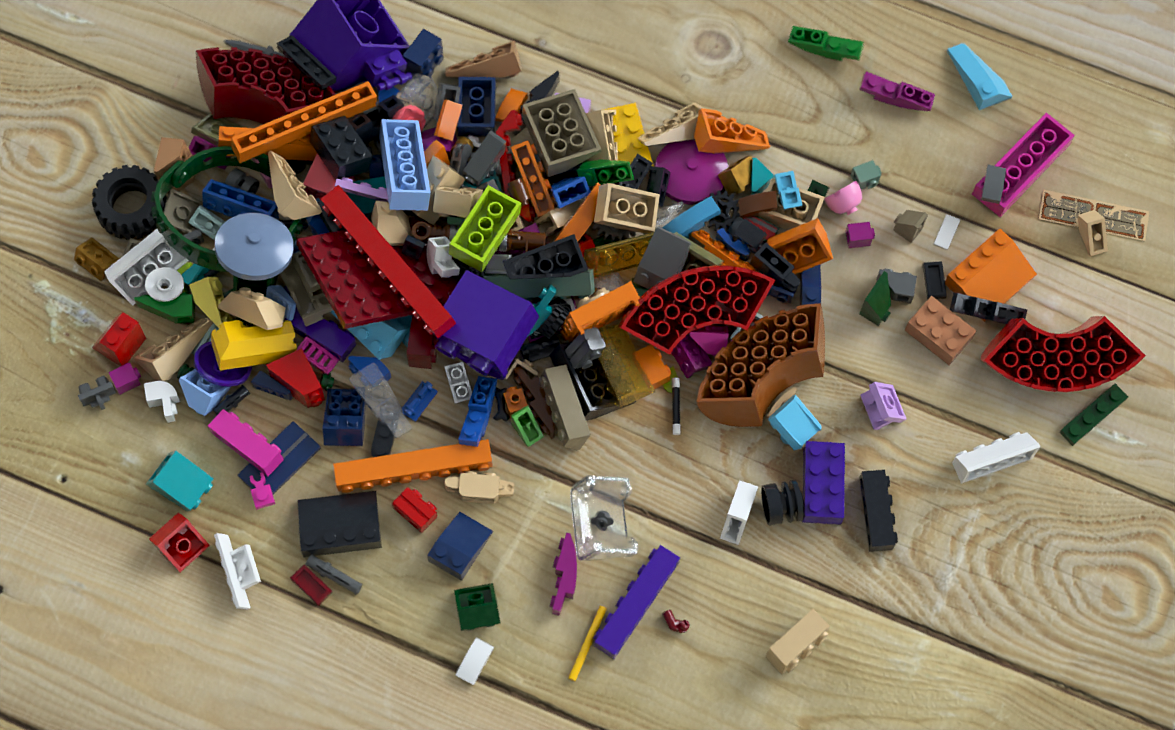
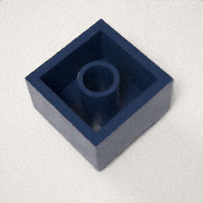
(424, 54)

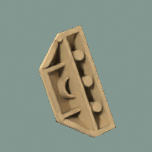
(254, 308)

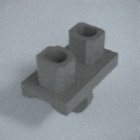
(98, 395)

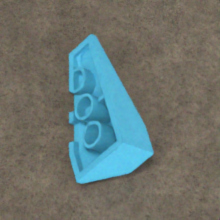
(978, 77)

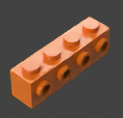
(533, 178)

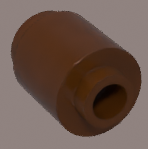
(519, 191)

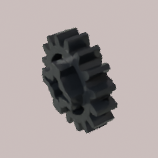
(726, 206)

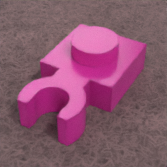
(262, 494)

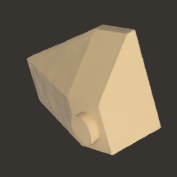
(168, 357)

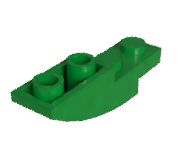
(827, 46)

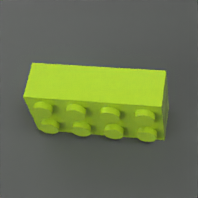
(484, 228)

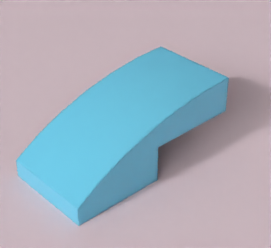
(788, 190)

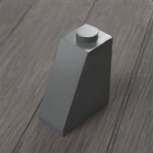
(484, 159)

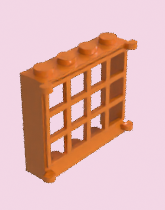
(600, 311)

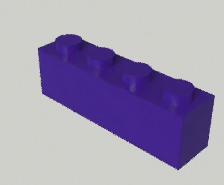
(327, 335)

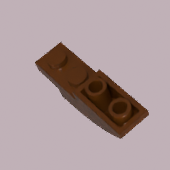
(538, 406)

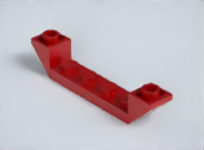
(511, 124)

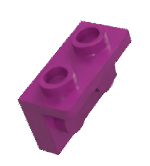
(690, 356)

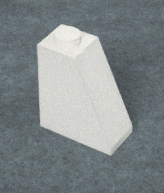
(739, 512)

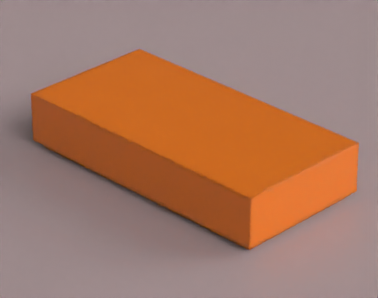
(448, 120)

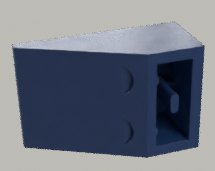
(344, 418)

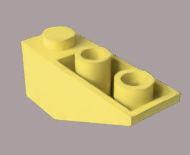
(207, 296)

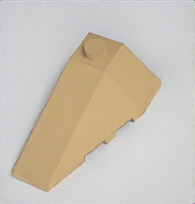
(676, 129)
(289, 191)

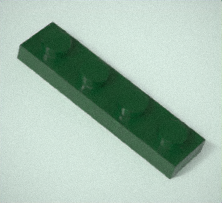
(1093, 414)

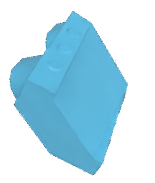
(794, 423)

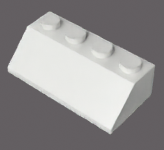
(132, 269)
(995, 457)

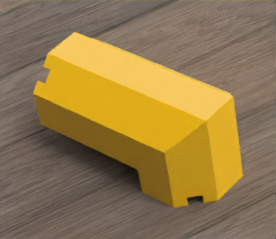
(251, 345)

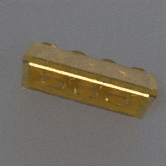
(617, 255)
(623, 366)

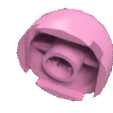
(845, 199)

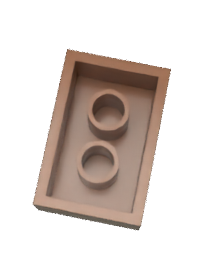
(940, 330)

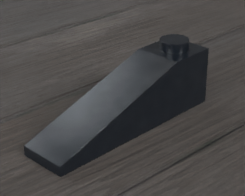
(552, 260)

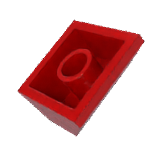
(179, 542)

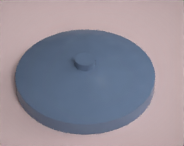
(254, 246)

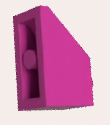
(711, 338)

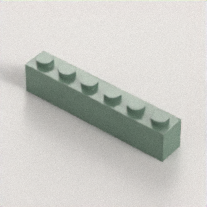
(577, 285)

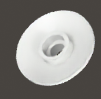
(164, 277)

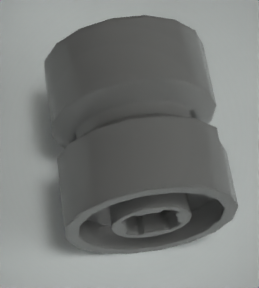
(240, 180)

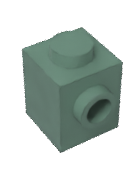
(866, 175)

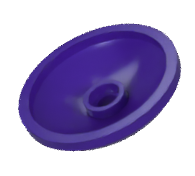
(208, 368)

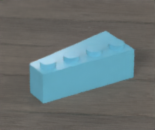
(380, 337)

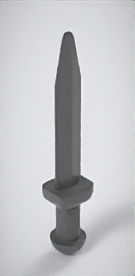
(245, 47)

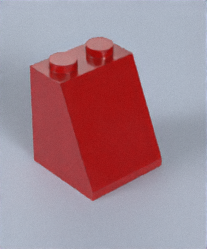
(120, 339)
(298, 376)

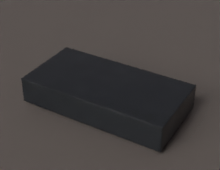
(934, 280)

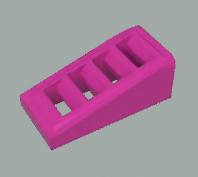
(320, 351)

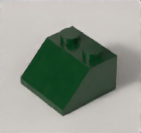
(477, 607)

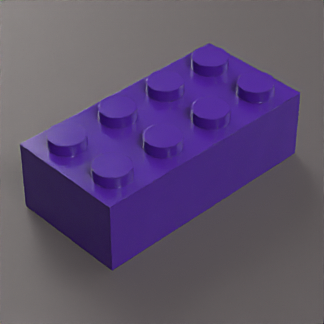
(823, 482)

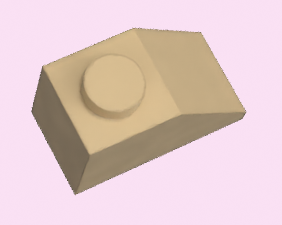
(1093, 232)

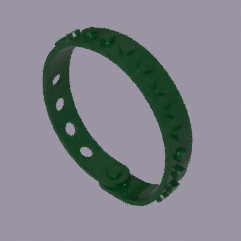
(179, 174)

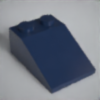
(459, 545)

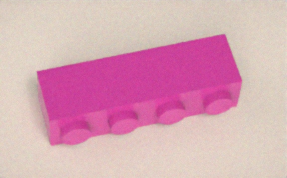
(245, 442)

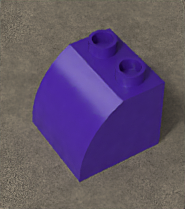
(348, 35)

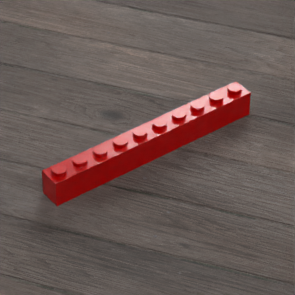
(387, 260)

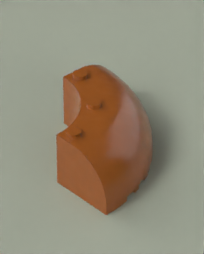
(762, 365)

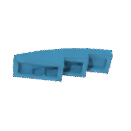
(693, 218)

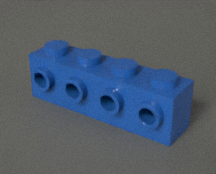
(234, 201)

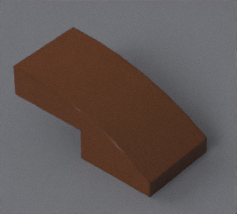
(756, 203)

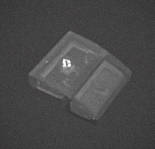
(667, 214)

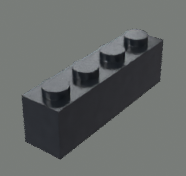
(877, 510)

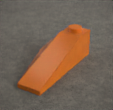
(725, 135)

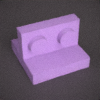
(882, 405)

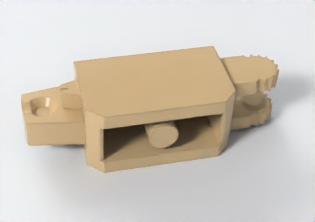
(479, 488)

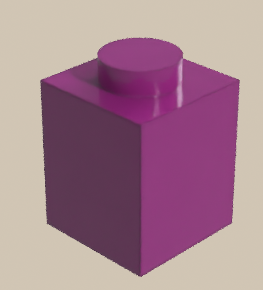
(859, 234)
(125, 378)

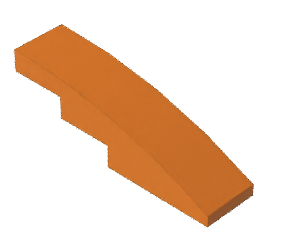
(582, 218)

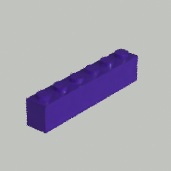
(636, 602)

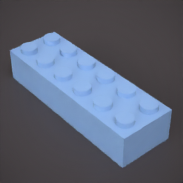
(404, 165)

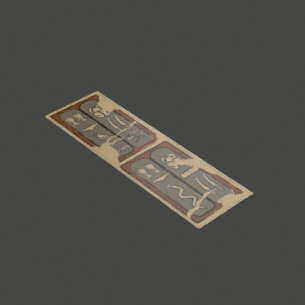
(1118, 219)

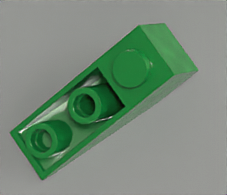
(605, 171)
(177, 310)

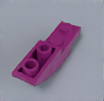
(895, 94)
(567, 568)

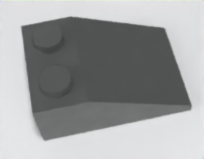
(662, 258)

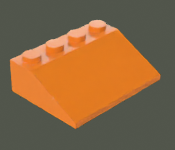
(992, 270)

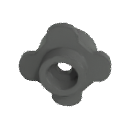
(602, 520)

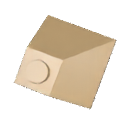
(391, 224)

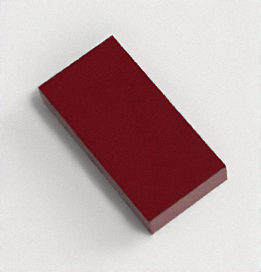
(311, 585)

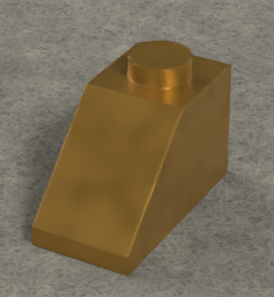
(737, 175)

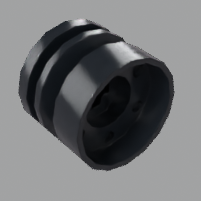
(777, 503)

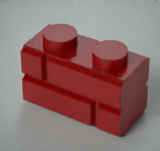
(415, 509)

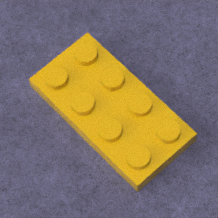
(628, 130)

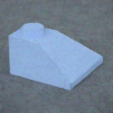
(200, 393)

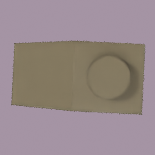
(910, 224)

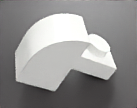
(439, 259)
(164, 394)

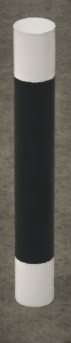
(676, 405)

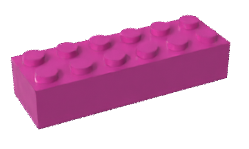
(1028, 161)

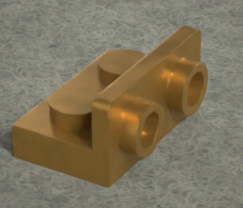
(94, 258)

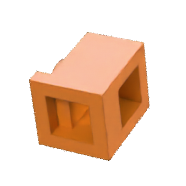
(512, 406)

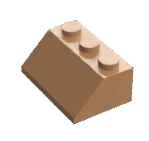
(169, 153)

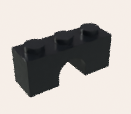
(370, 129)

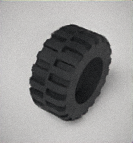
(111, 188)

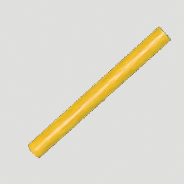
(587, 643)

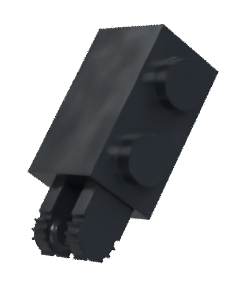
(775, 266)

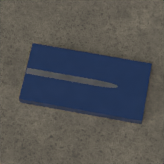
(296, 450)

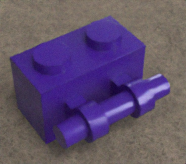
(387, 71)

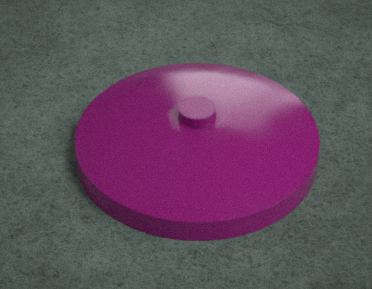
(692, 172)

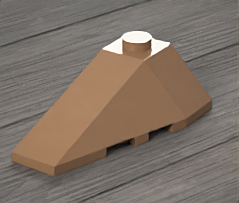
(501, 62)

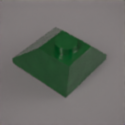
(878, 302)

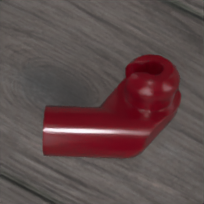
(673, 624)

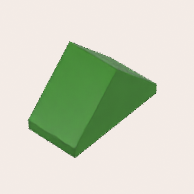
(526, 426)

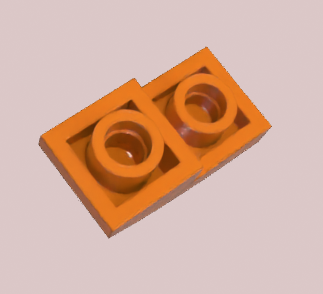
(512, 101)

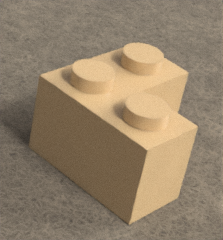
(455, 201)

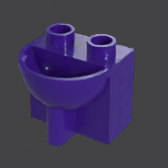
(487, 326)

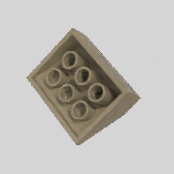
(560, 131)

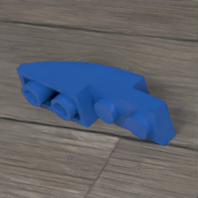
(479, 411)

